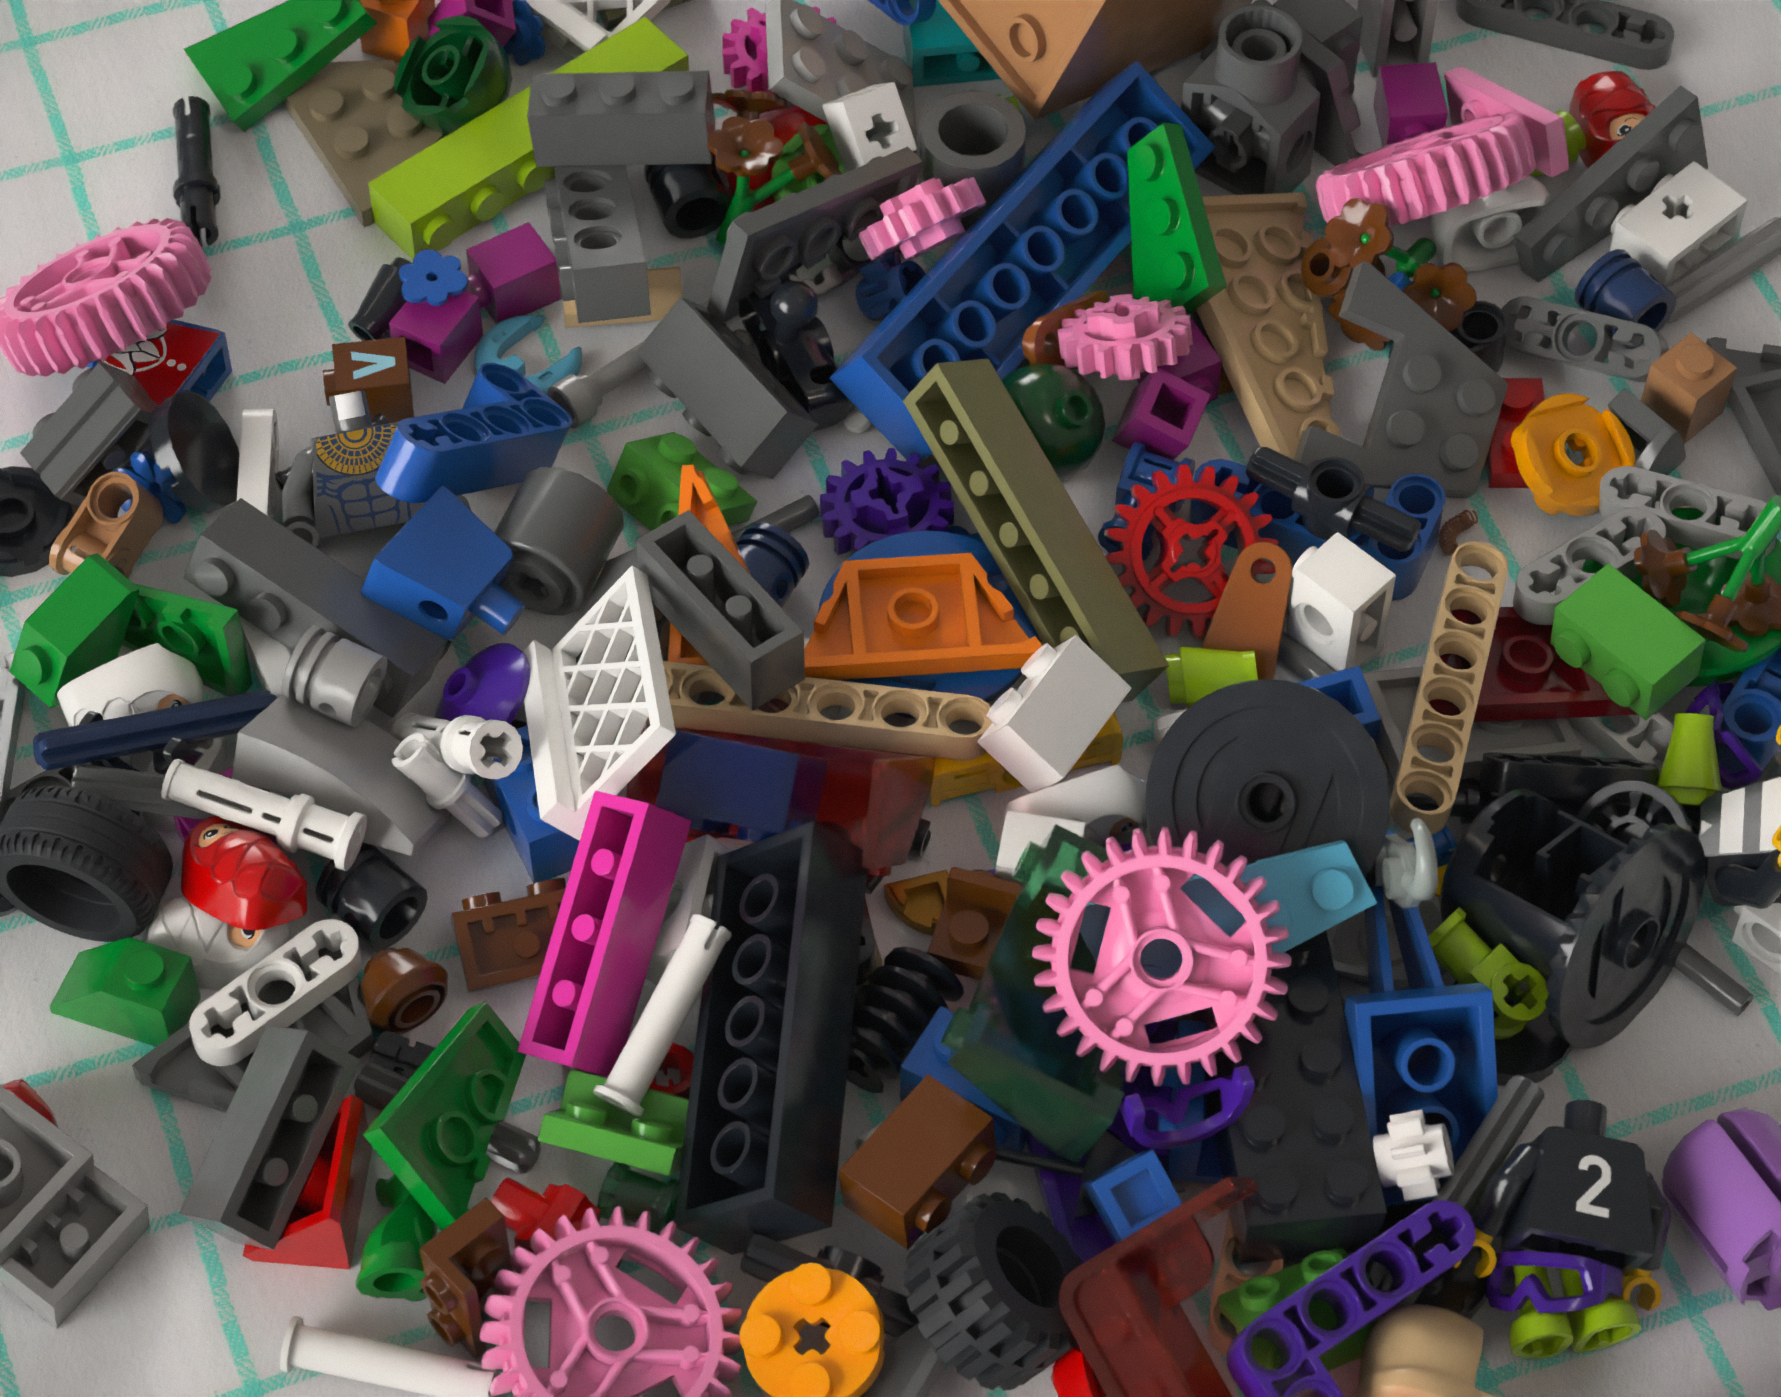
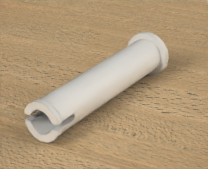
(663, 1016)
(382, 1363)

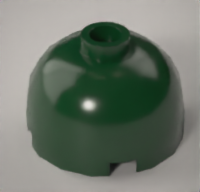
(453, 75)
(1060, 413)

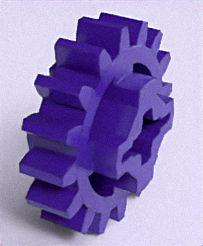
(883, 501)

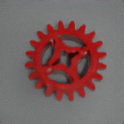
(1153, 509)

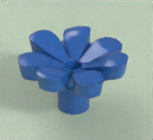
(158, 482)

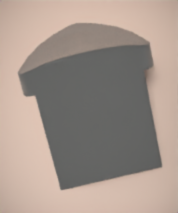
(1656, 440)

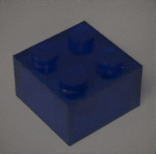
(739, 784)

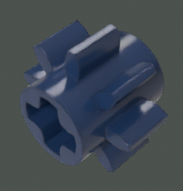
(886, 284)

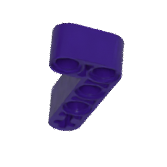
(1352, 1300)

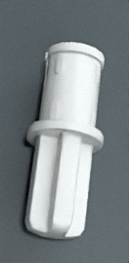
(444, 786)

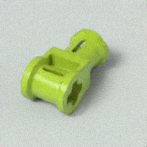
(1473, 961)

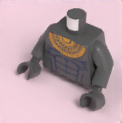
(334, 480)

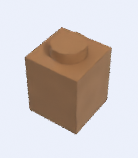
(1689, 386)

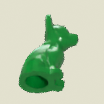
(392, 1253)

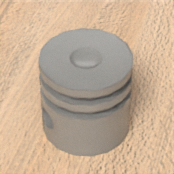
(334, 676)

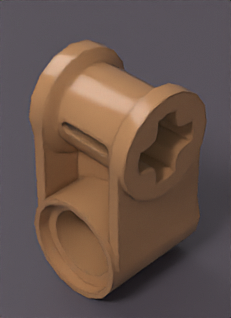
(100, 530)

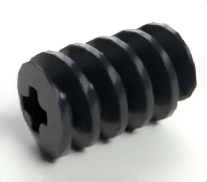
(895, 1011)

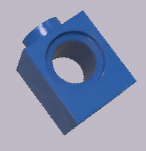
(1132, 1194)

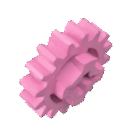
(922, 218)
(1125, 337)

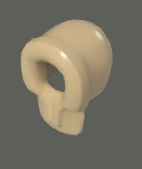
(1421, 1354)

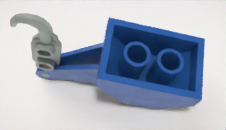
(1425, 1043)

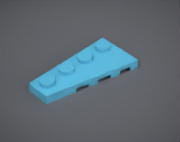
(1312, 885)

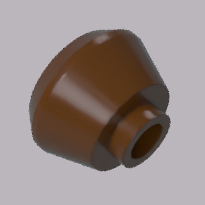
(402, 989)

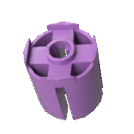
(1728, 1198)

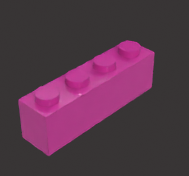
(604, 934)

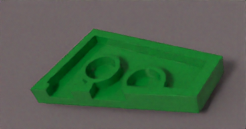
(276, 53)
(1169, 224)
(195, 630)
(446, 1113)

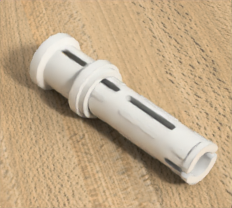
(467, 742)
(294, 820)

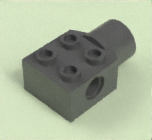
(1254, 104)

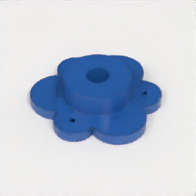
(527, 41)
(432, 278)

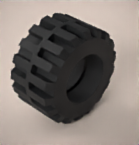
(992, 1289)

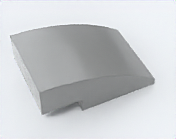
(339, 765)
(58, 1214)

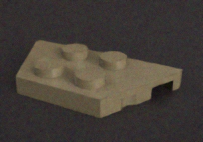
(357, 126)

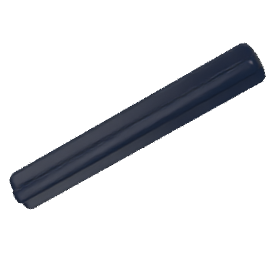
(147, 730)

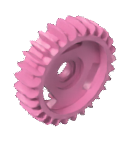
(1433, 169)
(102, 297)
(1150, 905)
(584, 1286)

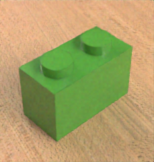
(1626, 642)

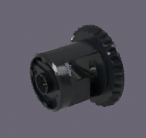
(1249, 749)
(1578, 907)

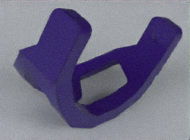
(1714, 696)
(1235, 1096)
(1596, 1278)

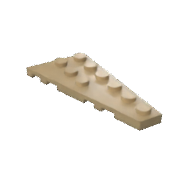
(1267, 319)

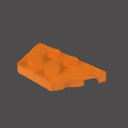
(914, 621)

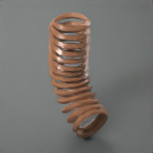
(1451, 535)

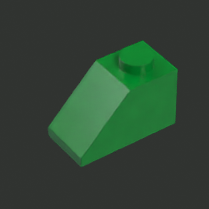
(74, 628)
(130, 990)

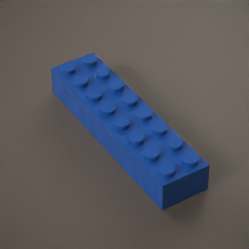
(1019, 259)

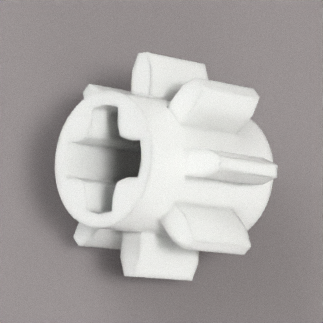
(1413, 1155)

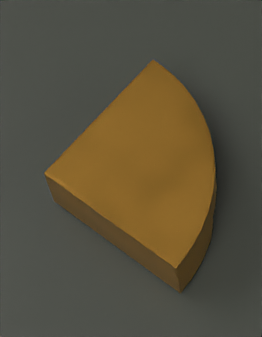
(918, 900)

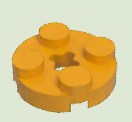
(1542, 457)
(812, 1297)

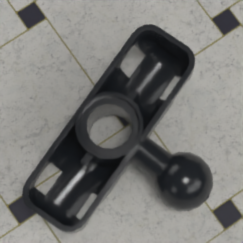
(796, 348)

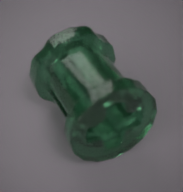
(638, 1194)

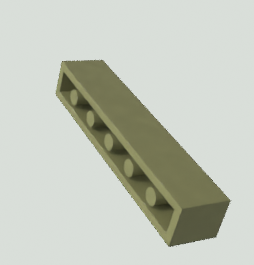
(1030, 519)

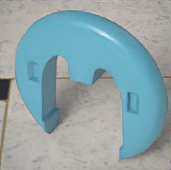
(508, 333)

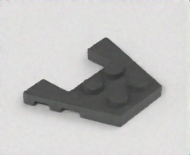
(1433, 401)

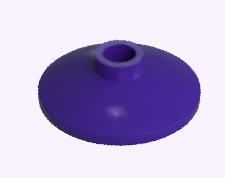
(487, 685)

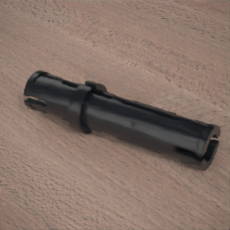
(196, 187)

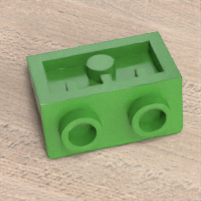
(603, 1131)

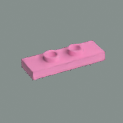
(1474, 97)

